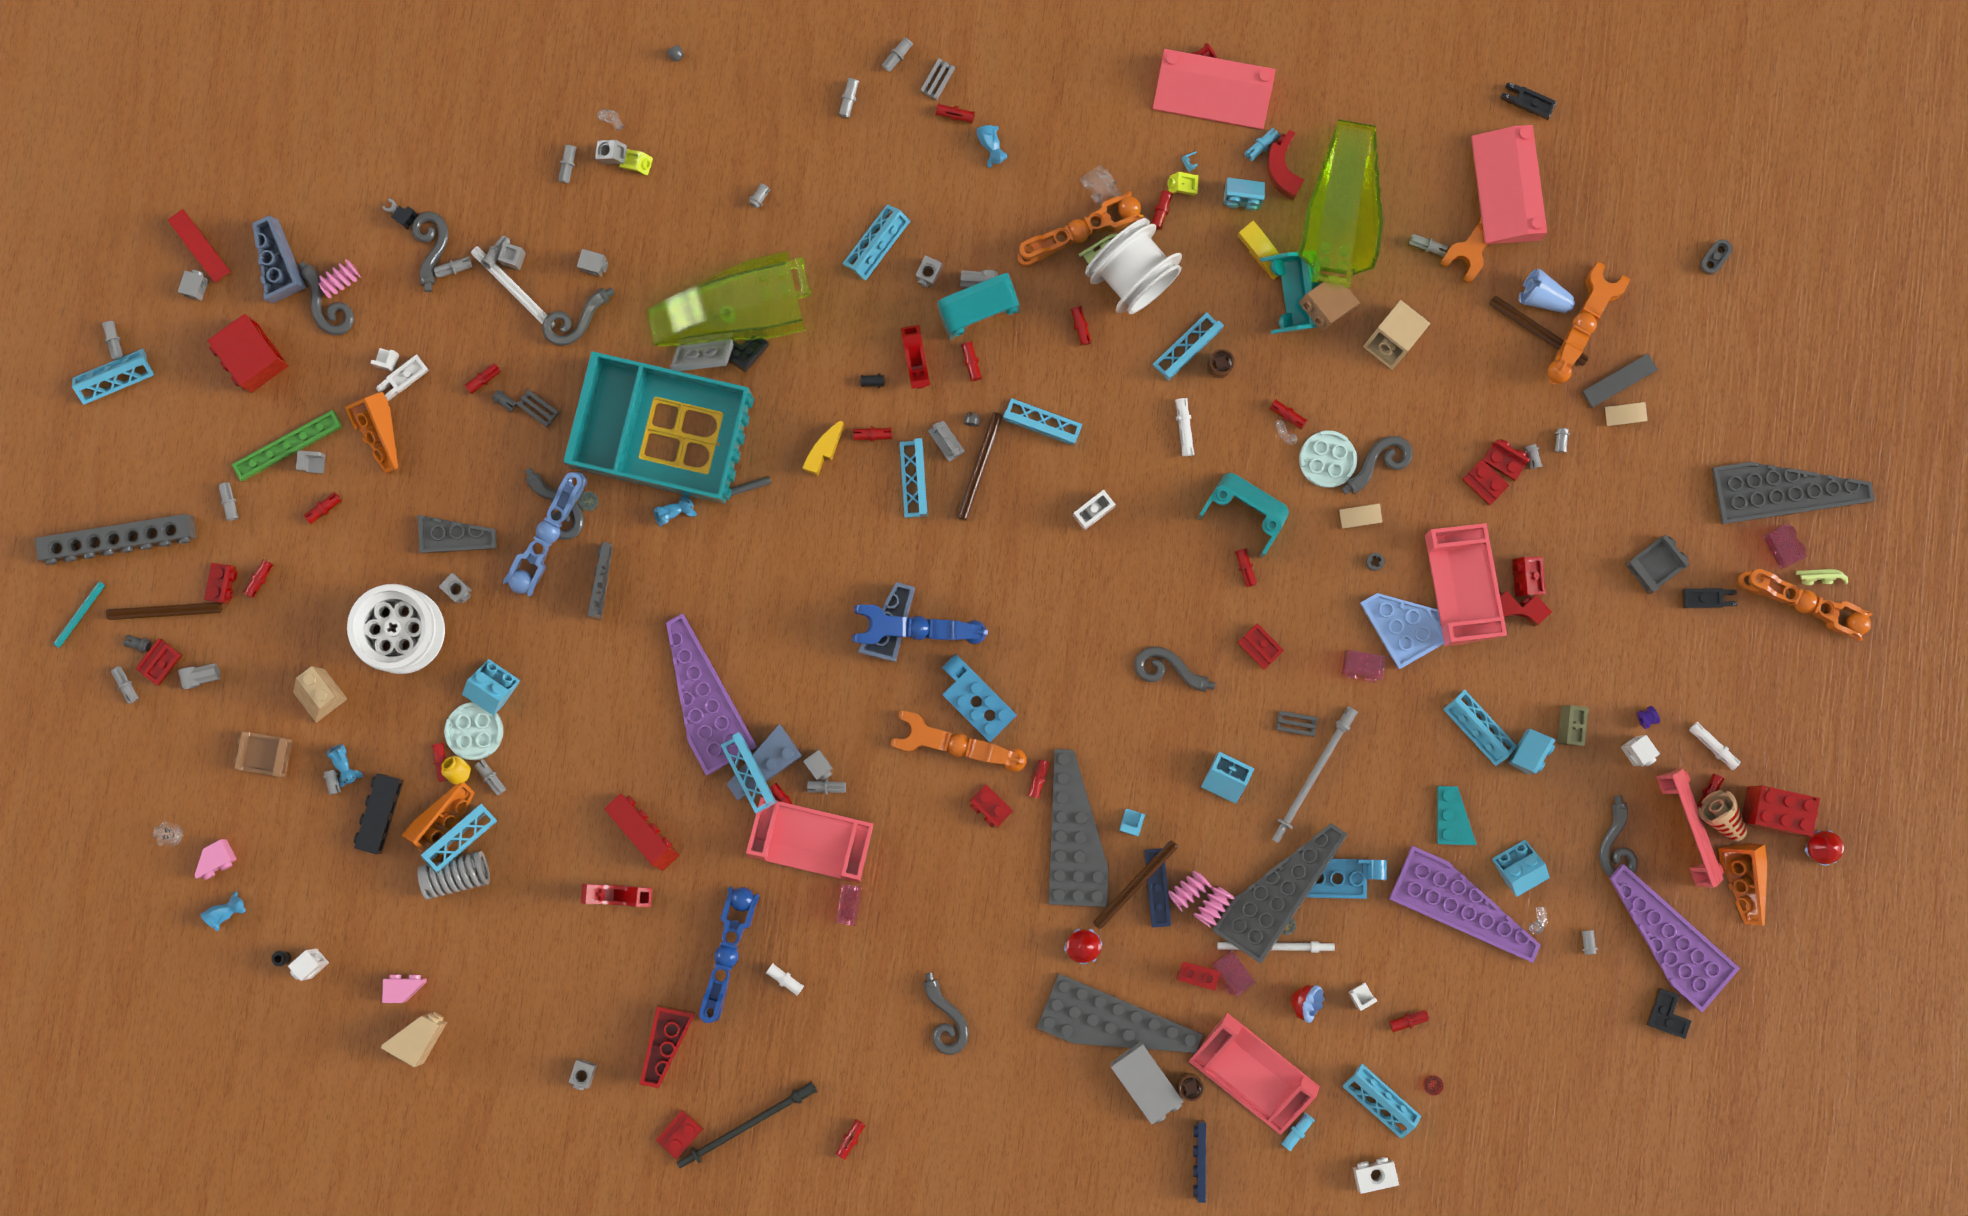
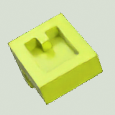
(637, 161)
(1183, 183)

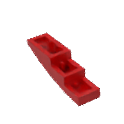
(199, 245)

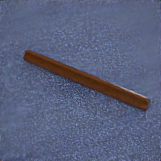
(1531, 326)
(979, 466)
(162, 611)
(1135, 884)

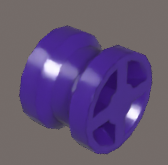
(1648, 717)

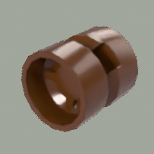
(1220, 363)
(1190, 1086)

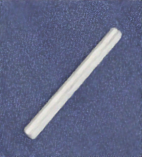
(512, 287)

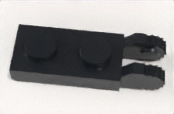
(1529, 100)
(1707, 598)

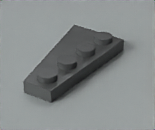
(449, 536)
(600, 584)

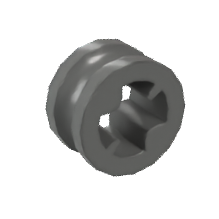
(1369, 559)

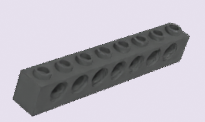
(47, 545)

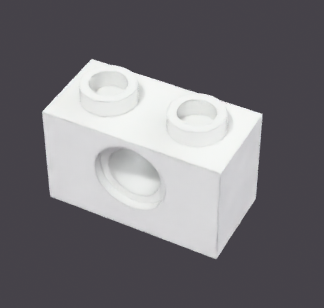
(1094, 510)
(1640, 751)
(308, 964)
(1387, 1177)

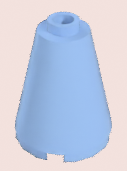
(1545, 293)

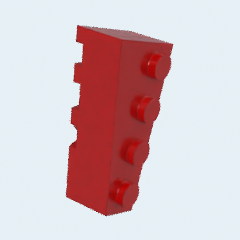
(641, 832)
(665, 1038)

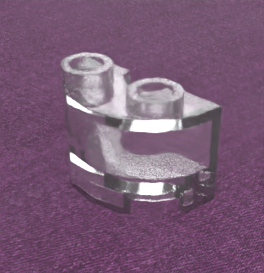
(1101, 185)

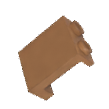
(1328, 303)
(262, 754)

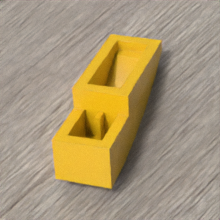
(1258, 245)
(823, 449)

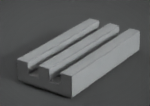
(945, 65)

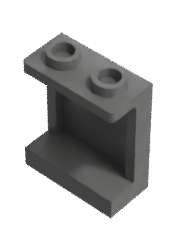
(1657, 563)

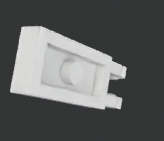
(403, 377)

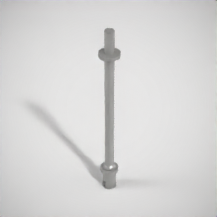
(1342, 726)

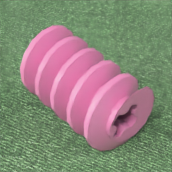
(338, 278)
(1188, 890)
(1213, 906)

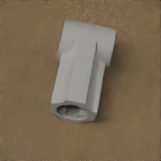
(971, 278)
(193, 677)

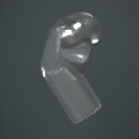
(611, 117)
(1283, 433)
(1541, 921)

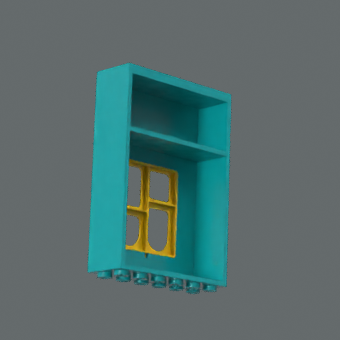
(618, 415)

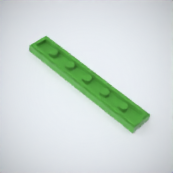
(287, 445)

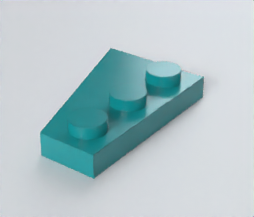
(1452, 819)

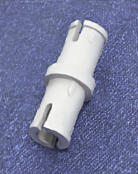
(784, 979)

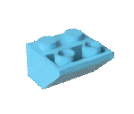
(1244, 194)
(490, 687)
(1531, 752)
(1227, 777)
(1521, 868)

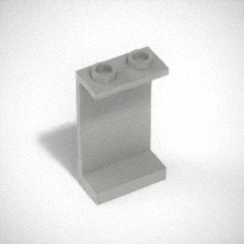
(1146, 1083)

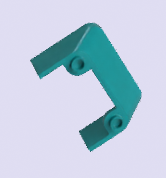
(1296, 283)
(977, 304)
(1274, 510)

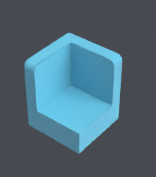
(1132, 822)

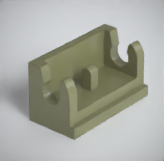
(1572, 725)

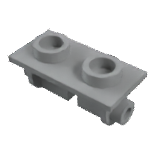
(946, 440)

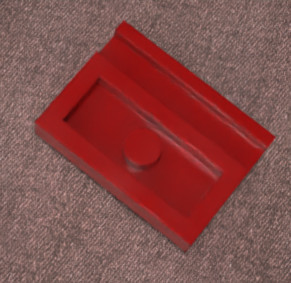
(1485, 482)
(1260, 646)
(159, 662)
(679, 1134)

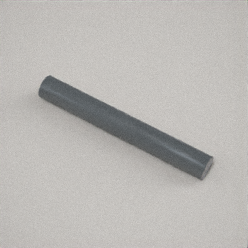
(750, 486)

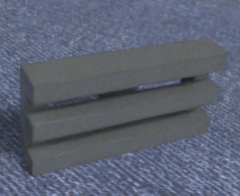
(525, 399)
(1305, 717)

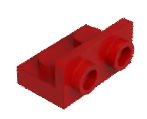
(1506, 459)
(1529, 576)
(220, 583)
(991, 806)
(1198, 975)

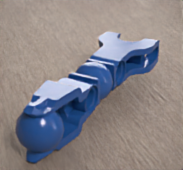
(916, 627)
(726, 954)

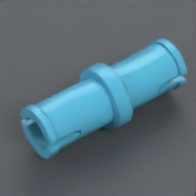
(1262, 144)
(1297, 1131)

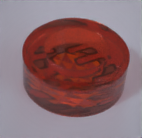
(1433, 1085)

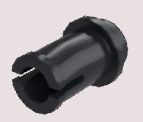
(873, 381)
(276, 958)

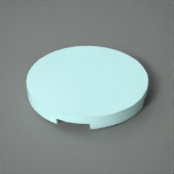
(1328, 459)
(473, 732)

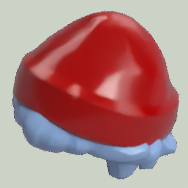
(1824, 847)
(1083, 946)
(1307, 1002)

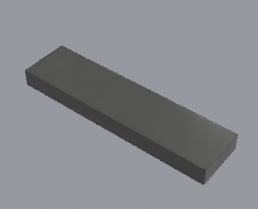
(1619, 380)

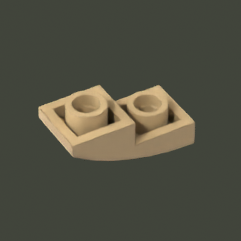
(1626, 413)
(1361, 516)

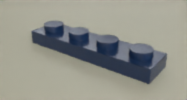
(1158, 893)
(1199, 1169)

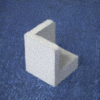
(386, 360)
(1362, 997)

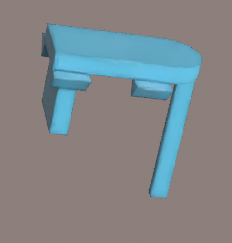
(1186, 162)

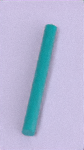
(79, 614)

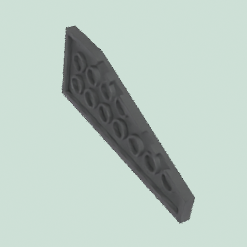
(1766, 491)
(1076, 852)
(1267, 906)
(1096, 1018)

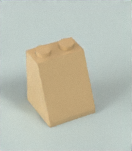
(1396, 335)
(318, 692)
(417, 1039)

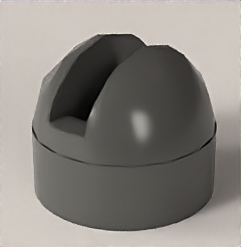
(675, 53)
(972, 420)

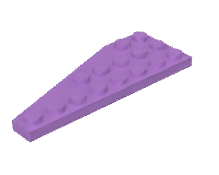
(706, 705)
(1446, 895)
(1683, 953)

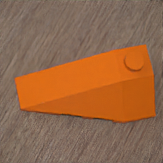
(374, 421)
(439, 819)
(1747, 876)

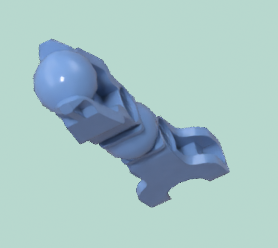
(546, 533)

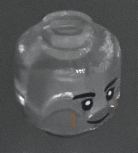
(168, 834)

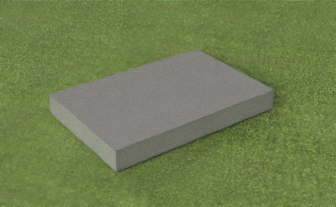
(702, 355)

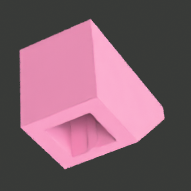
(215, 857)
(401, 989)

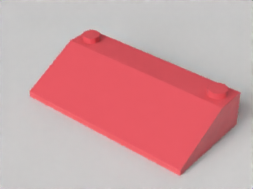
(1213, 89)
(1509, 185)
(1465, 584)
(810, 840)
(1710, 871)
(1254, 1074)

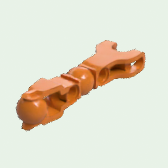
(1079, 230)
(1469, 251)
(1585, 323)
(1806, 602)
(957, 744)

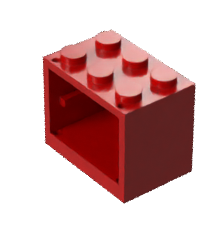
(247, 353)
(1780, 811)

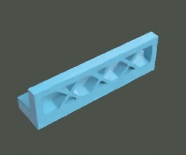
(878, 243)
(1194, 348)
(110, 370)
(1038, 426)
(922, 502)
(1478, 729)
(753, 768)
(455, 834)
(1385, 1099)

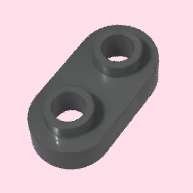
(1714, 257)

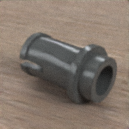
(502, 399)
(142, 645)

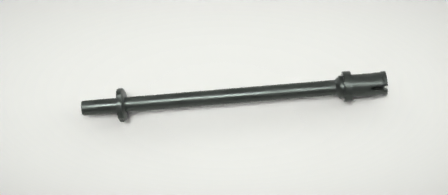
(796, 1097)

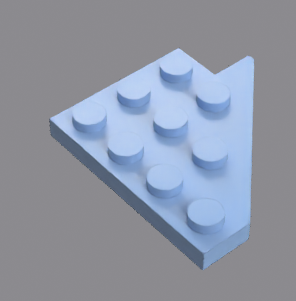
(1404, 627)

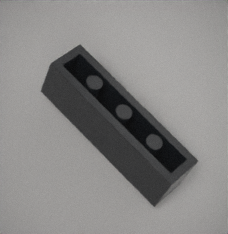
(378, 813)

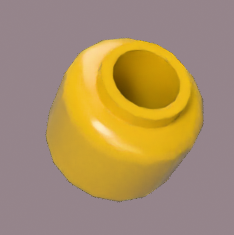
(455, 770)

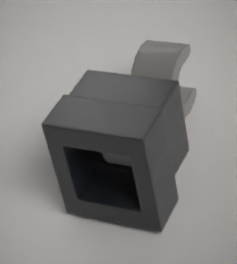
(400, 215)

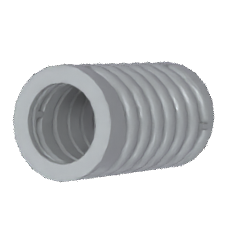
(454, 875)

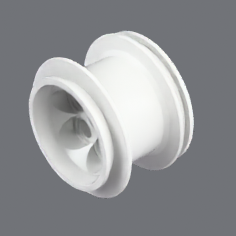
(1134, 267)
(423, 644)

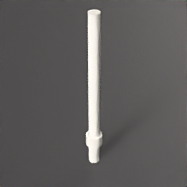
(1313, 946)

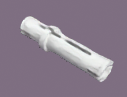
(1184, 426)
(1716, 747)

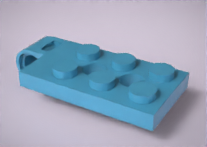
(968, 685)
(1354, 878)

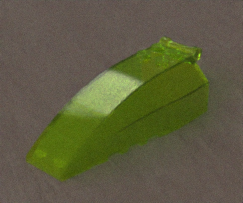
(1345, 209)
(738, 303)

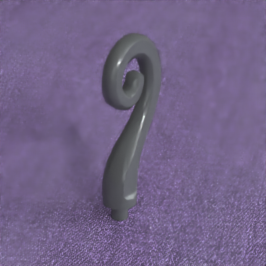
(426, 272)
(311, 276)
(596, 300)
(1361, 480)
(538, 486)
(1193, 680)
(1620, 816)
(934, 994)

